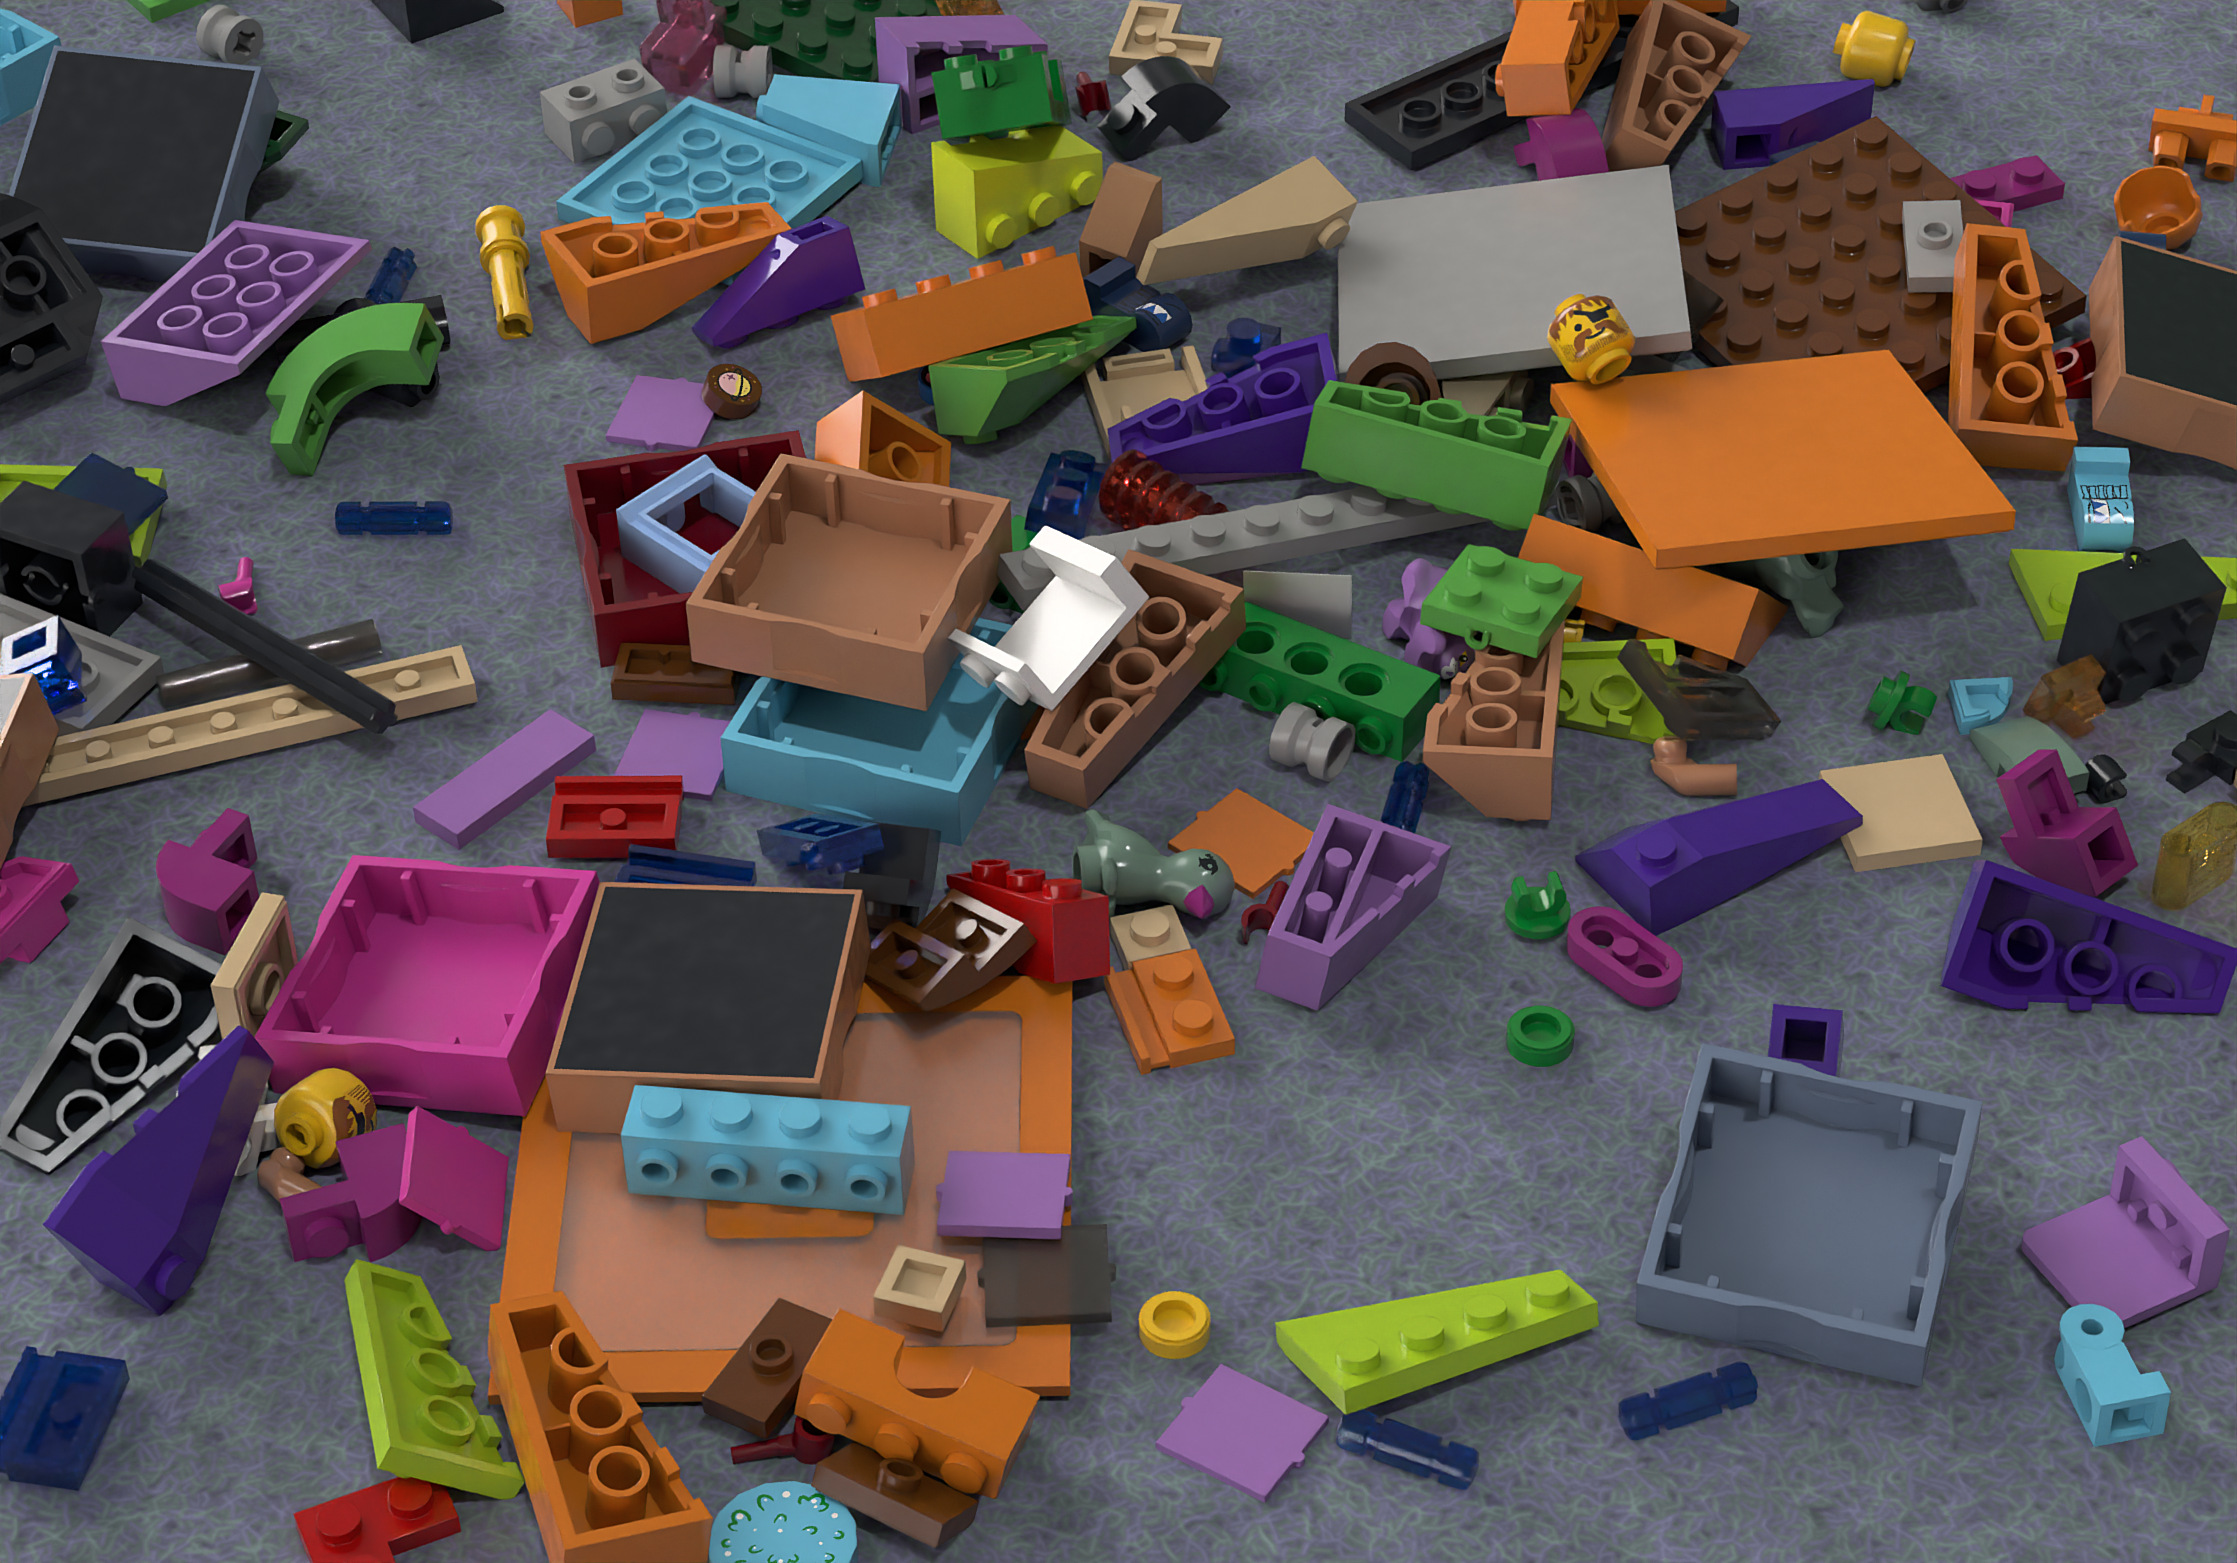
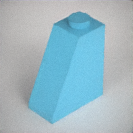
(838, 114)

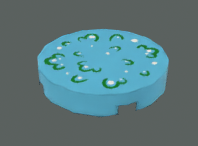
(783, 1526)

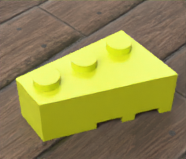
(1011, 185)

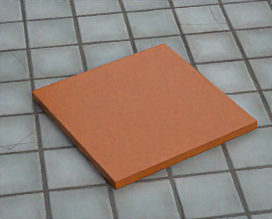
(1779, 459)

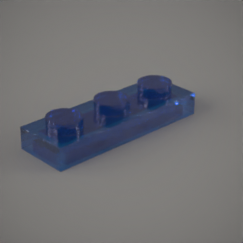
(1066, 494)
(822, 842)

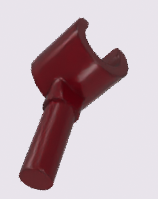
(1092, 94)
(1263, 915)
(805, 1444)

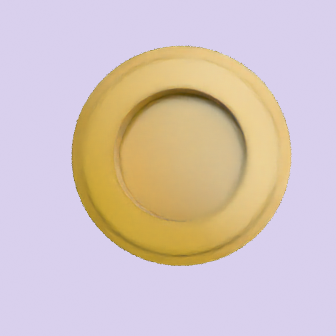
(1174, 1325)

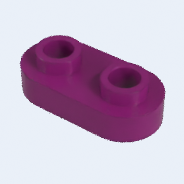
(1634, 959)

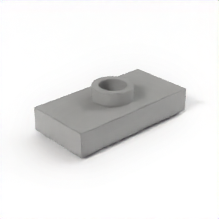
(1931, 243)

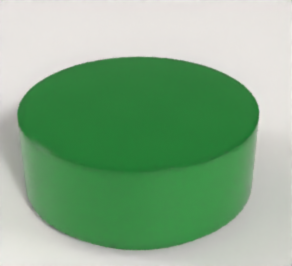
(1540, 1036)

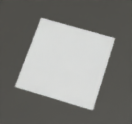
(1309, 598)

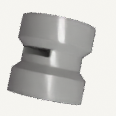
(742, 71)
(1585, 503)
(1310, 741)

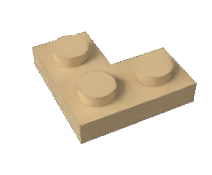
(1152, 31)

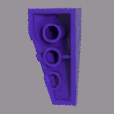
(1239, 422)
(1700, 858)
(2049, 944)
(153, 1206)

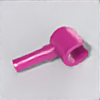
(240, 592)

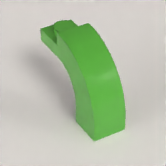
(341, 361)

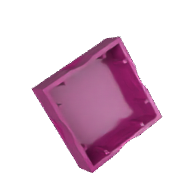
(434, 983)

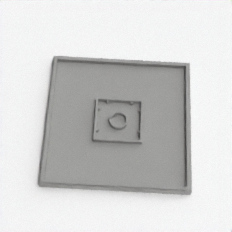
(1484, 268)

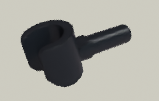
(2105, 778)

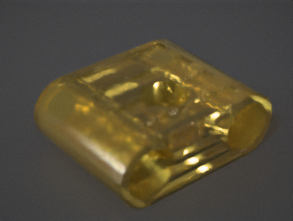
(2196, 857)

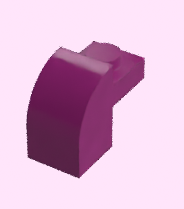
(1563, 146)
(2056, 837)
(210, 884)
(360, 1207)

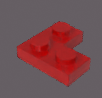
(377, 1522)

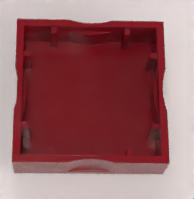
(620, 596)

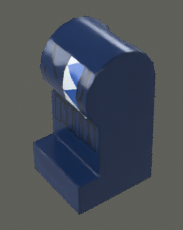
(1159, 317)

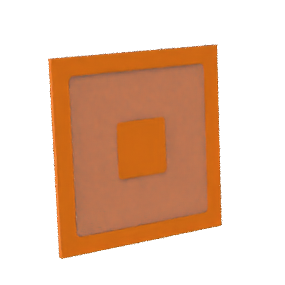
(688, 1279)

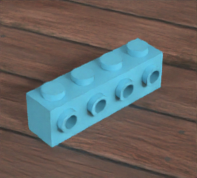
(768, 1149)

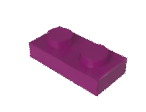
(2020, 182)

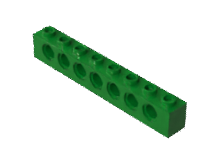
(1293, 662)

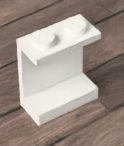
(1061, 628)

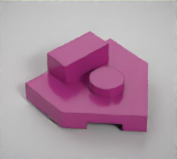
(32, 905)

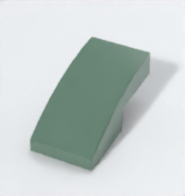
(2014, 740)

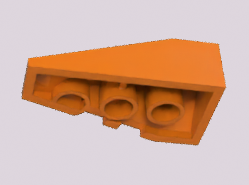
(639, 272)
(882, 442)

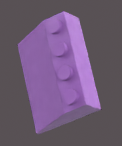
(225, 309)

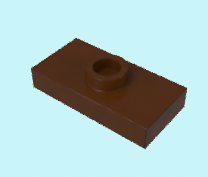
(670, 675)
(766, 1369)
(895, 1494)

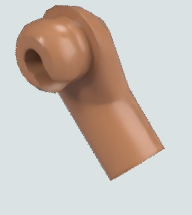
(1686, 775)
(284, 1174)

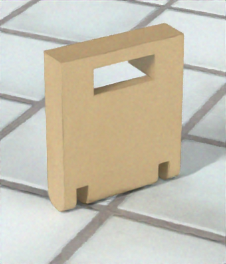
(1138, 383)

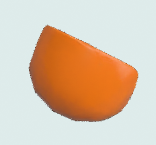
(2159, 203)

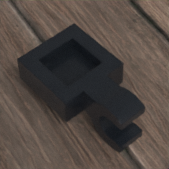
(2207, 753)

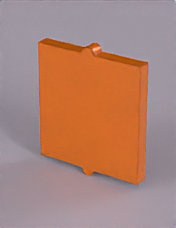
(1250, 838)

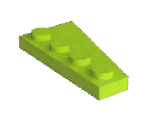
(2051, 576)
(1420, 1340)
(419, 1393)

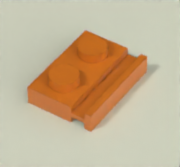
(1169, 1011)

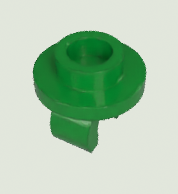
(1894, 701)
(1538, 910)

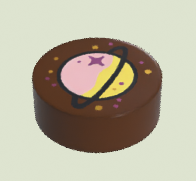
(731, 391)

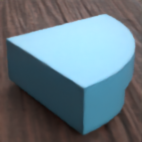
(1979, 701)

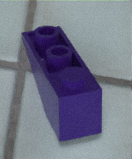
(1769, 120)
(790, 276)

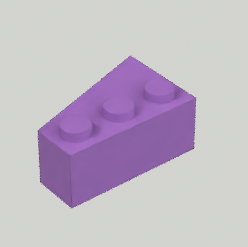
(918, 45)
(1347, 904)

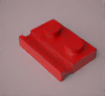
(612, 812)

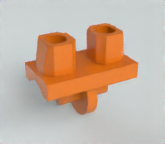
(2196, 135)

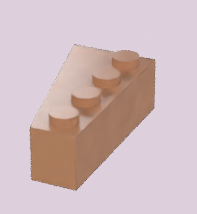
(1664, 82)
(1134, 680)

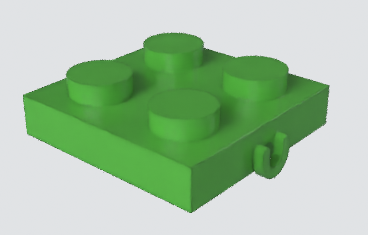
(1504, 597)

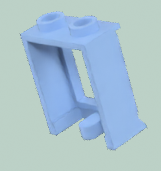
(652, 518)

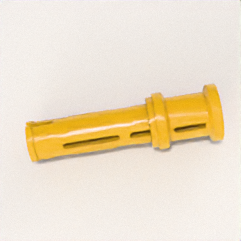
(505, 259)

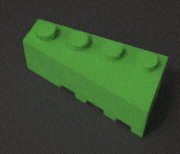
(1437, 452)

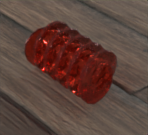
(1143, 494)

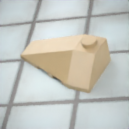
(1259, 227)

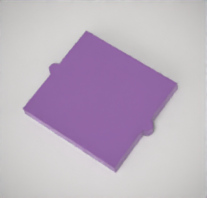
(662, 415)
(677, 746)
(1004, 1195)
(1242, 1433)

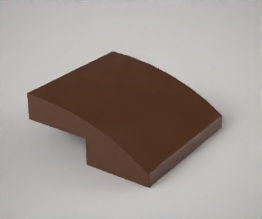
(948, 953)

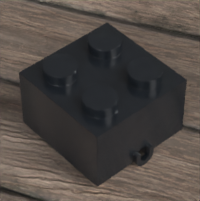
(67, 557)
(2144, 619)

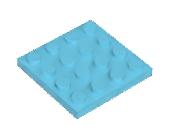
(712, 159)

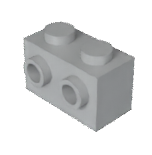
(602, 110)

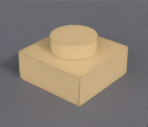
(1147, 934)
(919, 1288)

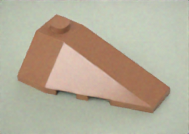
(1501, 731)

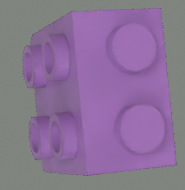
(2136, 1247)

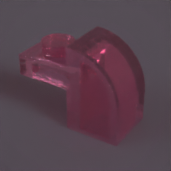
(683, 44)

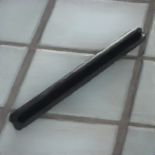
(265, 646)

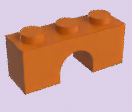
(960, 1438)

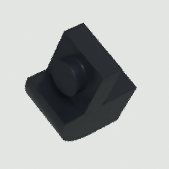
(1162, 95)
(900, 877)

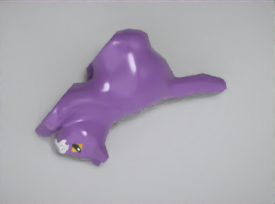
(1427, 647)

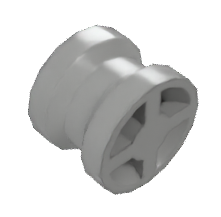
(229, 35)

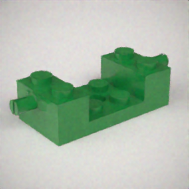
(1000, 95)

